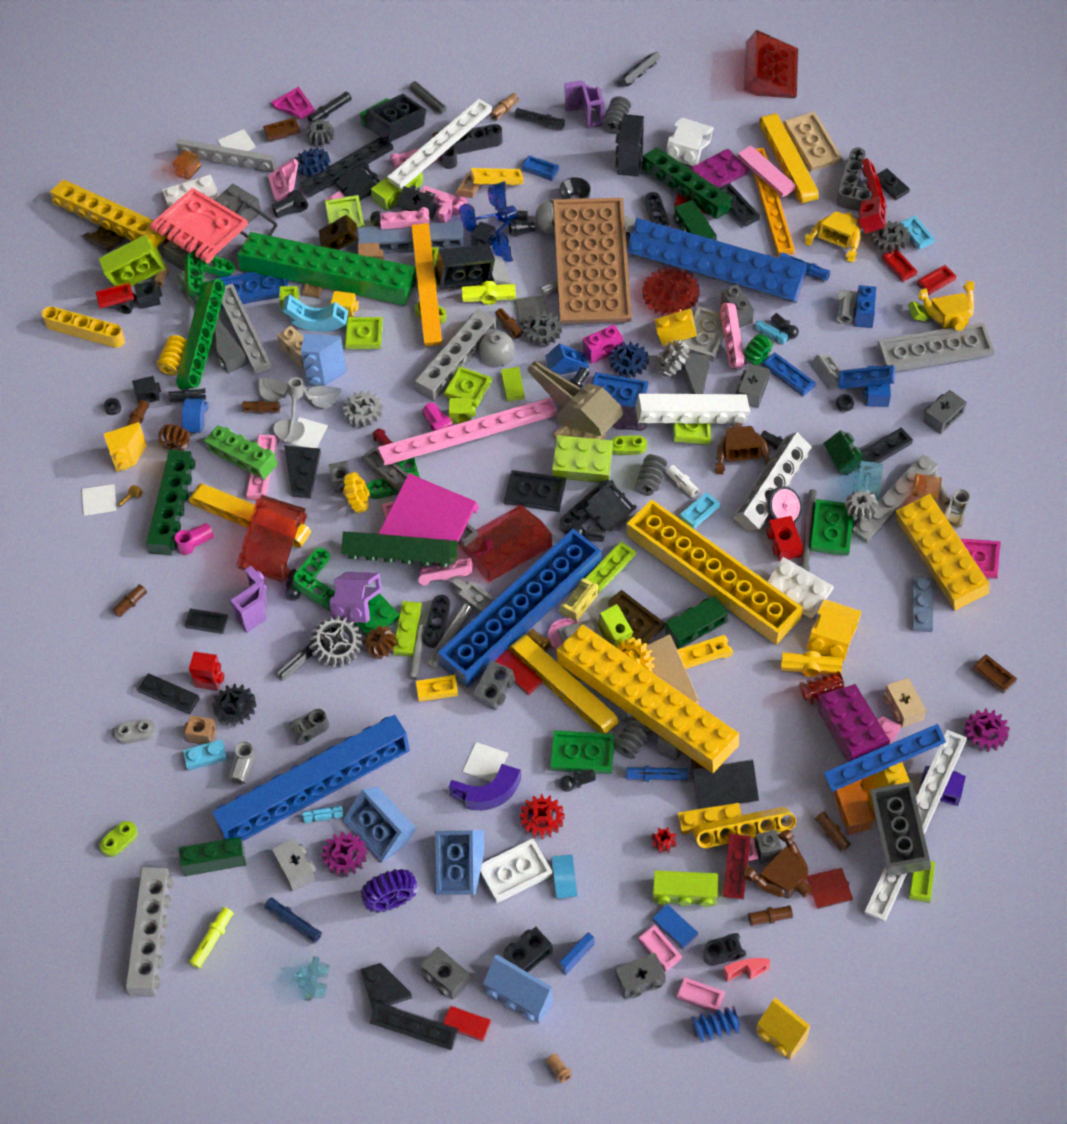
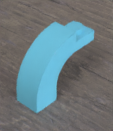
(315, 319)

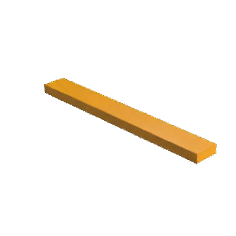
(774, 215)
(426, 285)

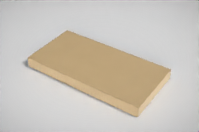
(812, 141)
(670, 666)

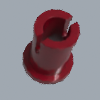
(381, 437)

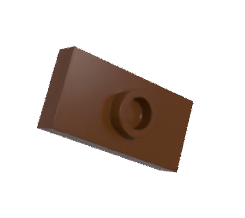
(281, 129)
(994, 673)

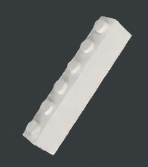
(692, 408)

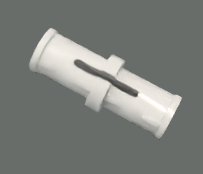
(683, 481)

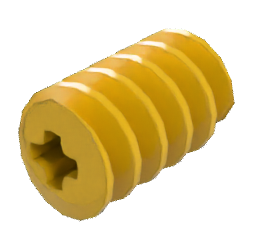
(171, 355)

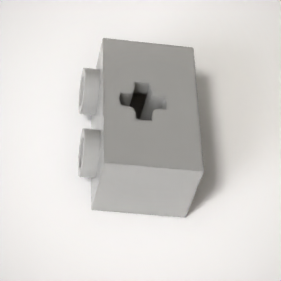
(299, 874)

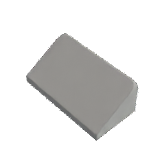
(500, 273)
(826, 370)

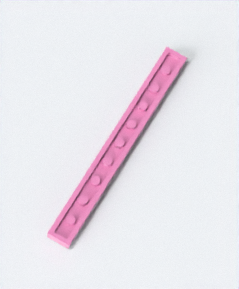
(467, 431)

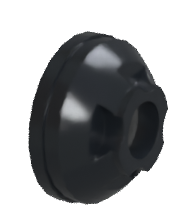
(575, 186)

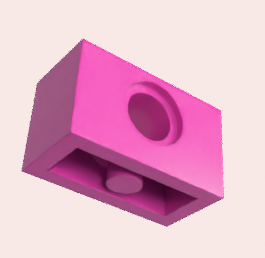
(599, 344)

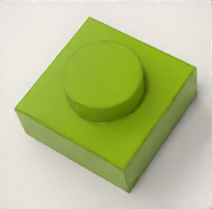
(918, 311)

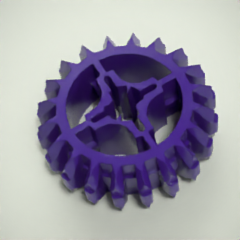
(389, 890)

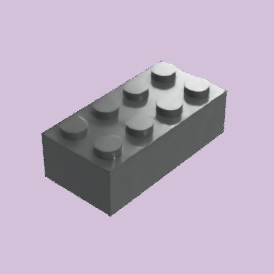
(900, 829)

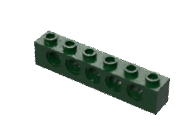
(686, 183)
(157, 541)

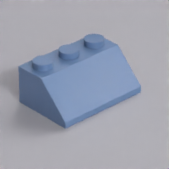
(322, 358)
(379, 823)
(518, 989)

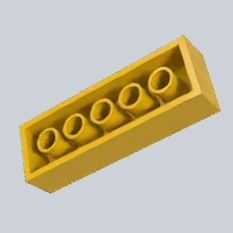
(942, 552)

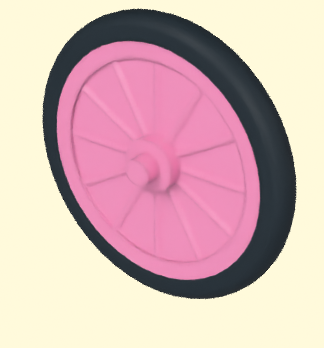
(784, 502)

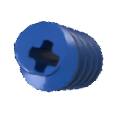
(715, 1024)

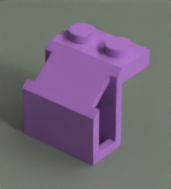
(584, 97)
(353, 596)
(251, 604)

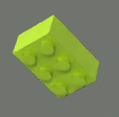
(132, 262)
(583, 459)

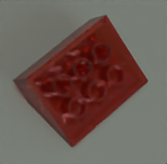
(770, 67)
(508, 542)

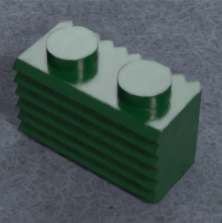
(843, 452)

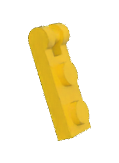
(705, 651)

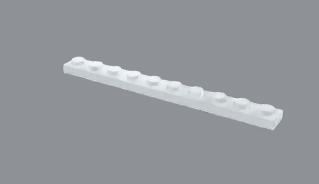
(927, 801)

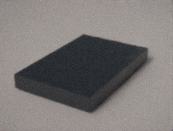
(535, 490)
(727, 785)

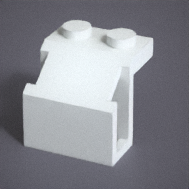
(688, 141)

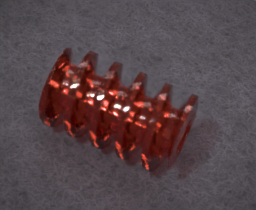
(820, 686)

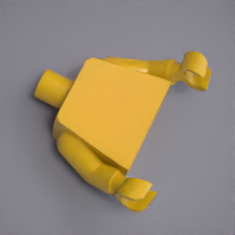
(839, 230)
(952, 309)

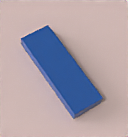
(789, 374)
(866, 376)

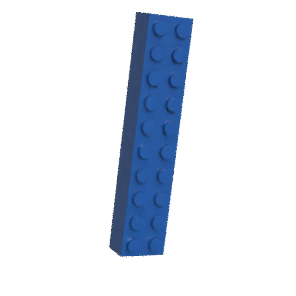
(716, 260)
(519, 607)
(312, 780)

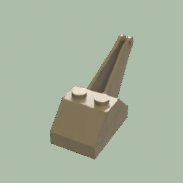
(583, 409)

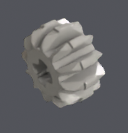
(861, 505)

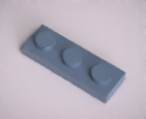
(922, 604)

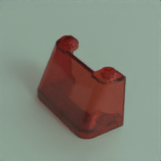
(270, 537)

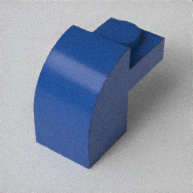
(193, 414)

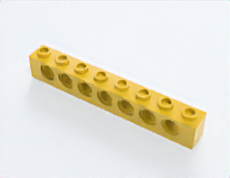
(104, 212)

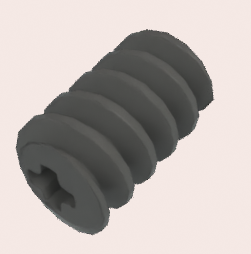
(614, 113)
(650, 474)
(631, 738)

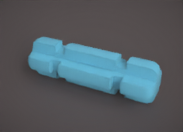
(771, 332)
(322, 814)

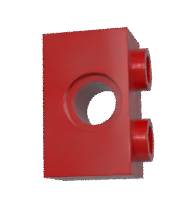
(872, 214)
(784, 528)
(206, 671)

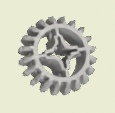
(327, 638)

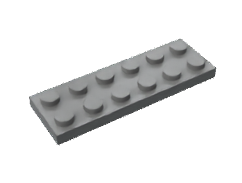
(936, 347)

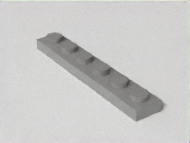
(228, 155)
(245, 331)
(893, 499)

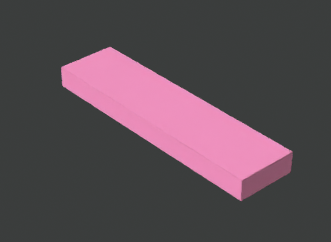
(766, 171)
(257, 485)

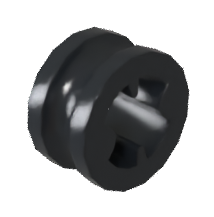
(107, 404)

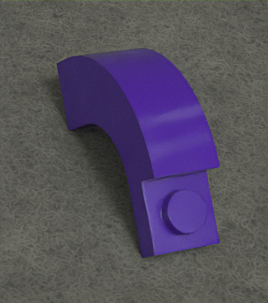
(489, 795)

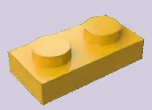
(437, 688)

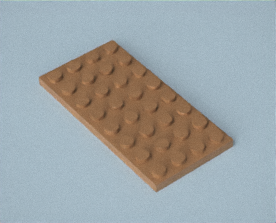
(592, 260)

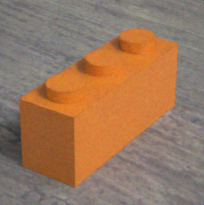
(854, 808)

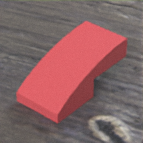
(752, 967)

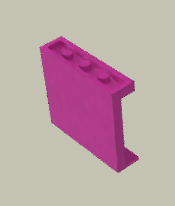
(428, 511)

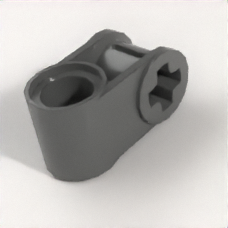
(308, 726)

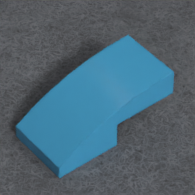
(564, 876)

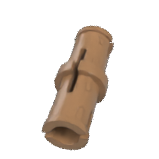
(504, 106)

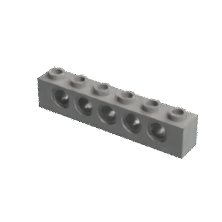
(455, 354)
(777, 473)
(150, 880)

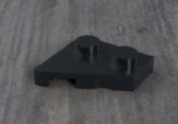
(383, 986)

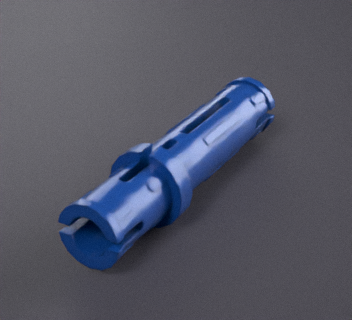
(812, 268)
(632, 773)

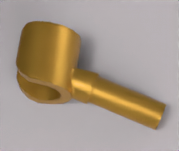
(133, 491)

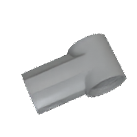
(846, 306)
(242, 764)

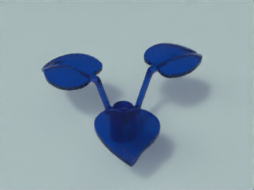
(497, 198)

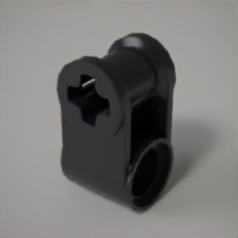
(727, 947)

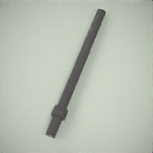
(808, 530)

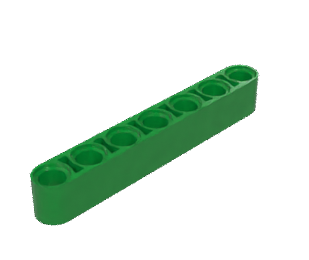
(200, 334)

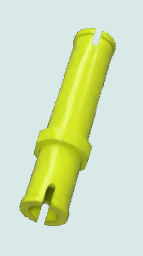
(215, 930)

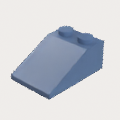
(458, 861)

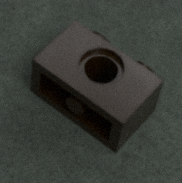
(339, 233)

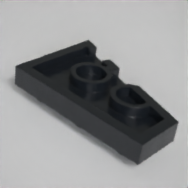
(302, 469)

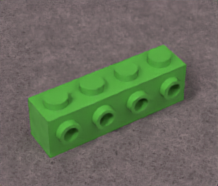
(241, 452)

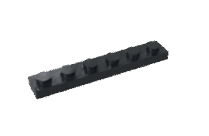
(363, 155)

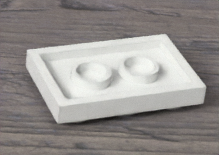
(204, 185)
(800, 586)
(515, 870)

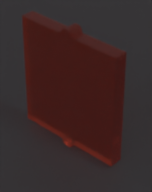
(829, 888)

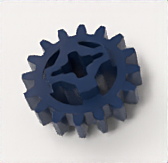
(312, 161)
(628, 359)

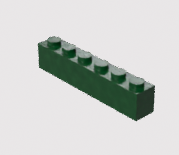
(399, 547)

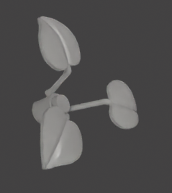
(276, 389)

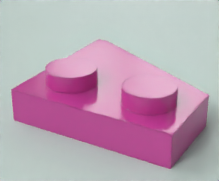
(294, 104)

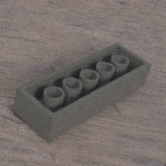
(231, 199)

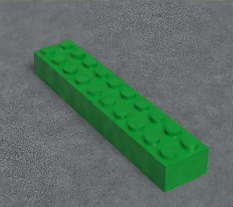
(327, 268)

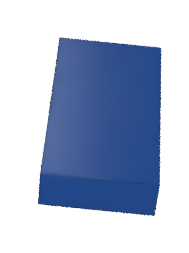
(540, 167)
(675, 926)
(576, 953)

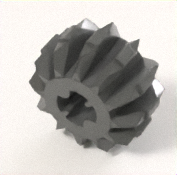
(319, 132)

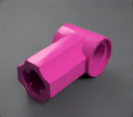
(435, 417)
(188, 540)

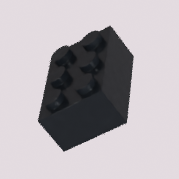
(395, 118)
(629, 145)
(464, 266)

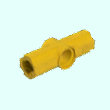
(811, 663)

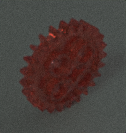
(666, 287)

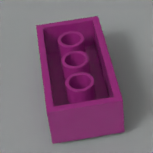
(851, 722)

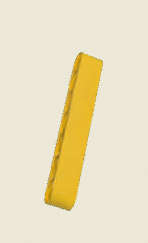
(788, 157)
(234, 509)
(564, 685)

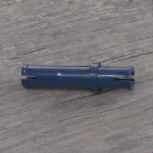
(286, 915)

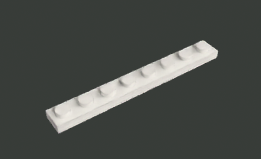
(439, 144)

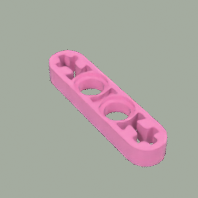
(732, 335)

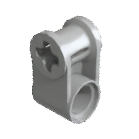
(957, 510)

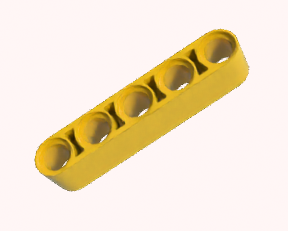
(83, 327)
(734, 824)

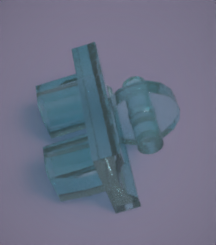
(315, 970)

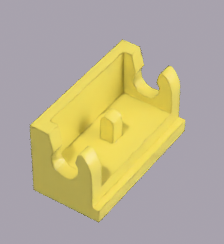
(579, 600)

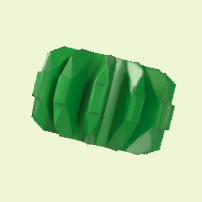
(758, 349)

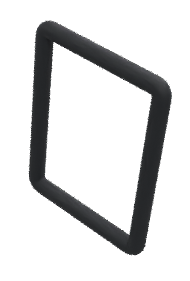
(260, 213)

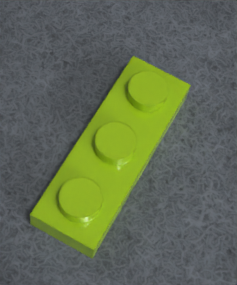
(611, 566)
(407, 628)

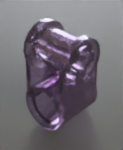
(629, 420)

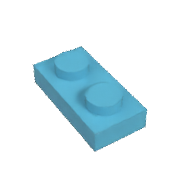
(918, 233)
(700, 510)
(204, 755)

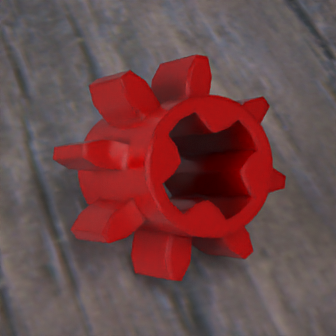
(668, 842)

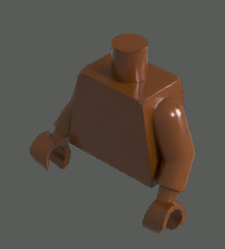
(739, 445)
(784, 873)

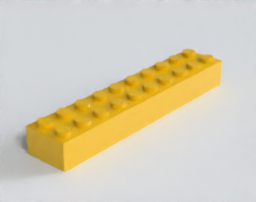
(714, 571)
(648, 698)

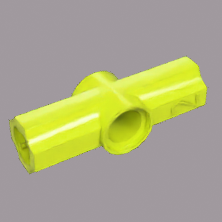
(488, 293)

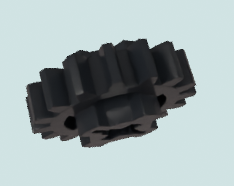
(226, 710)

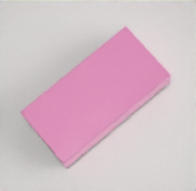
(657, 943)
(700, 995)

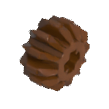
(173, 437)
(379, 642)

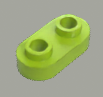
(629, 445)
(119, 838)

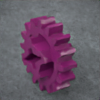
(977, 727)
(342, 862)

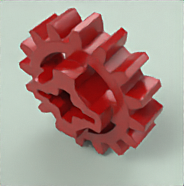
(542, 825)

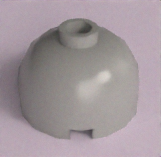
(545, 217)
(497, 349)

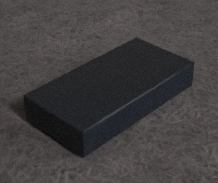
(206, 621)

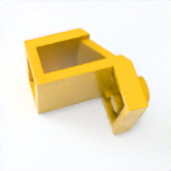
(833, 629)

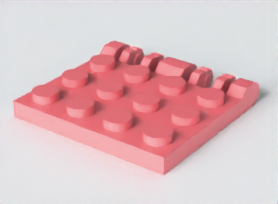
(200, 222)

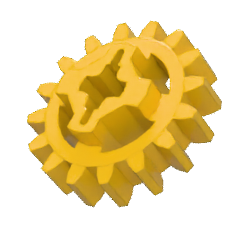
(356, 492)
(637, 652)

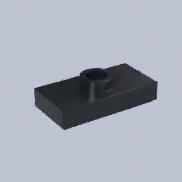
(892, 184)

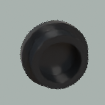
(844, 403)

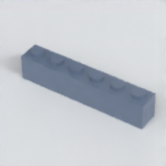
(401, 239)

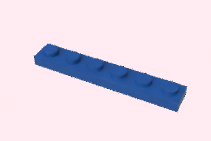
(884, 757)

